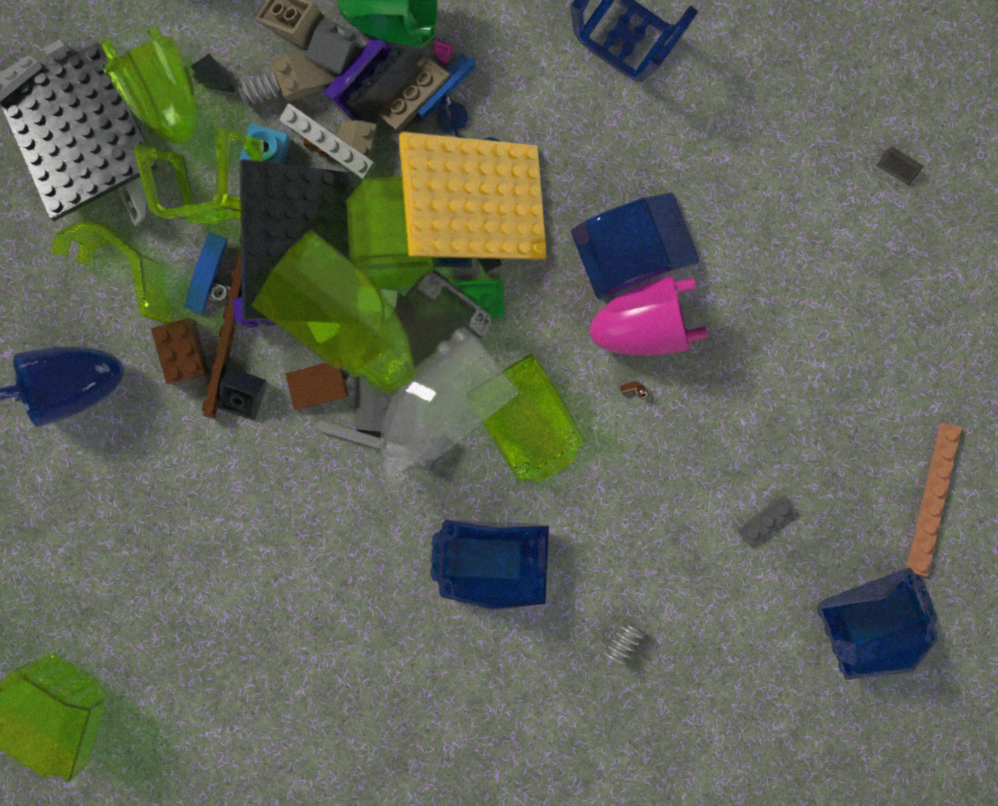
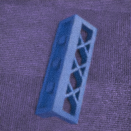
(459, 71)

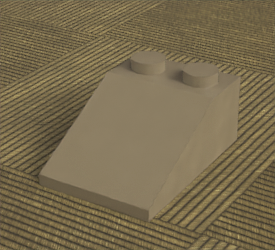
(291, 19)
(300, 76)

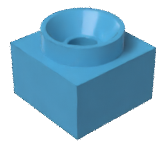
(276, 141)

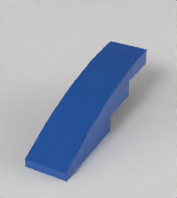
(205, 272)

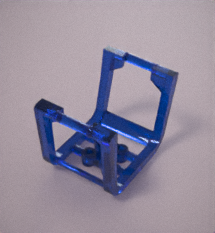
(657, 53)

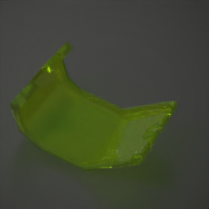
(146, 269)

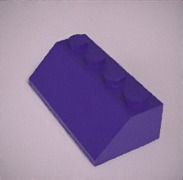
(354, 74)

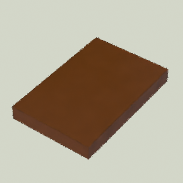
(316, 385)

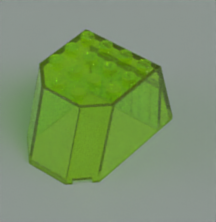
(380, 233)
(50, 716)

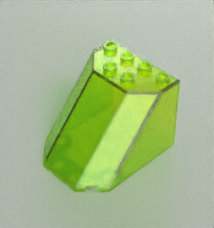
(534, 426)

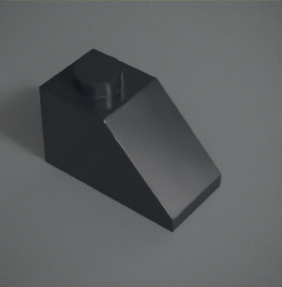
(211, 75)

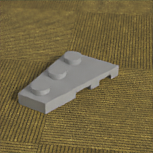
(17, 74)

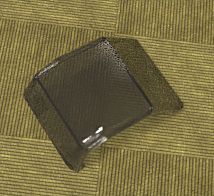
(435, 311)

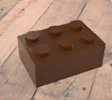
(180, 351)

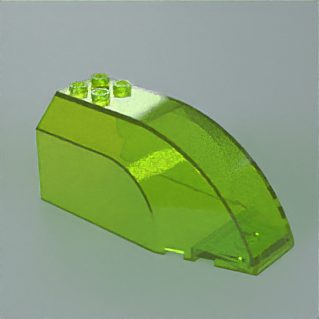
(337, 314)

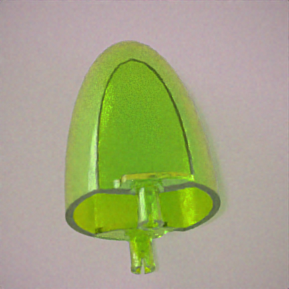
(155, 86)

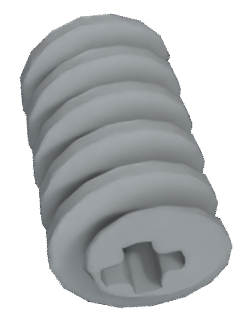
(259, 89)
(624, 643)

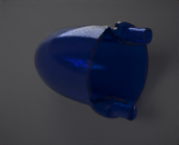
(62, 381)

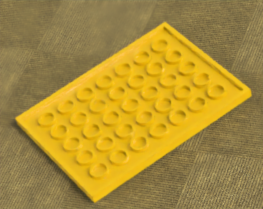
(472, 198)

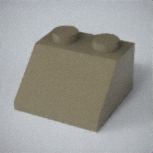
(360, 136)

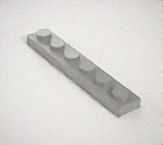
(327, 141)

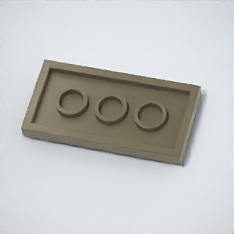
(414, 94)

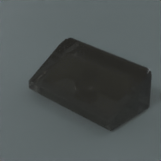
(899, 165)

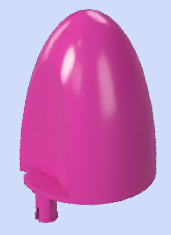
(646, 320)

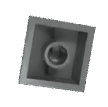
(332, 46)

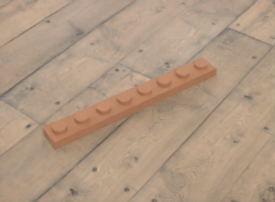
(934, 498)

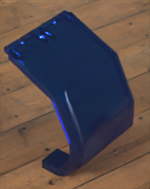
(634, 243)

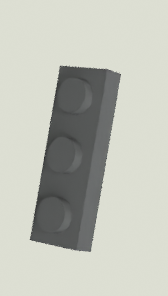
(766, 520)

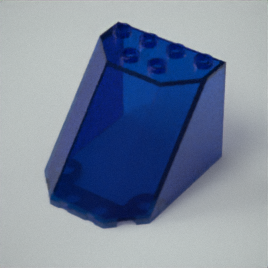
(491, 563)
(881, 625)

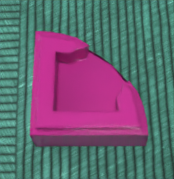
(443, 51)

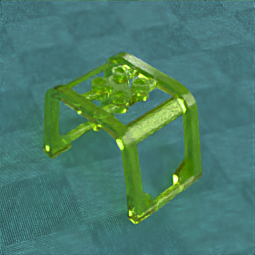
(203, 213)

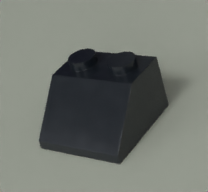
(241, 393)

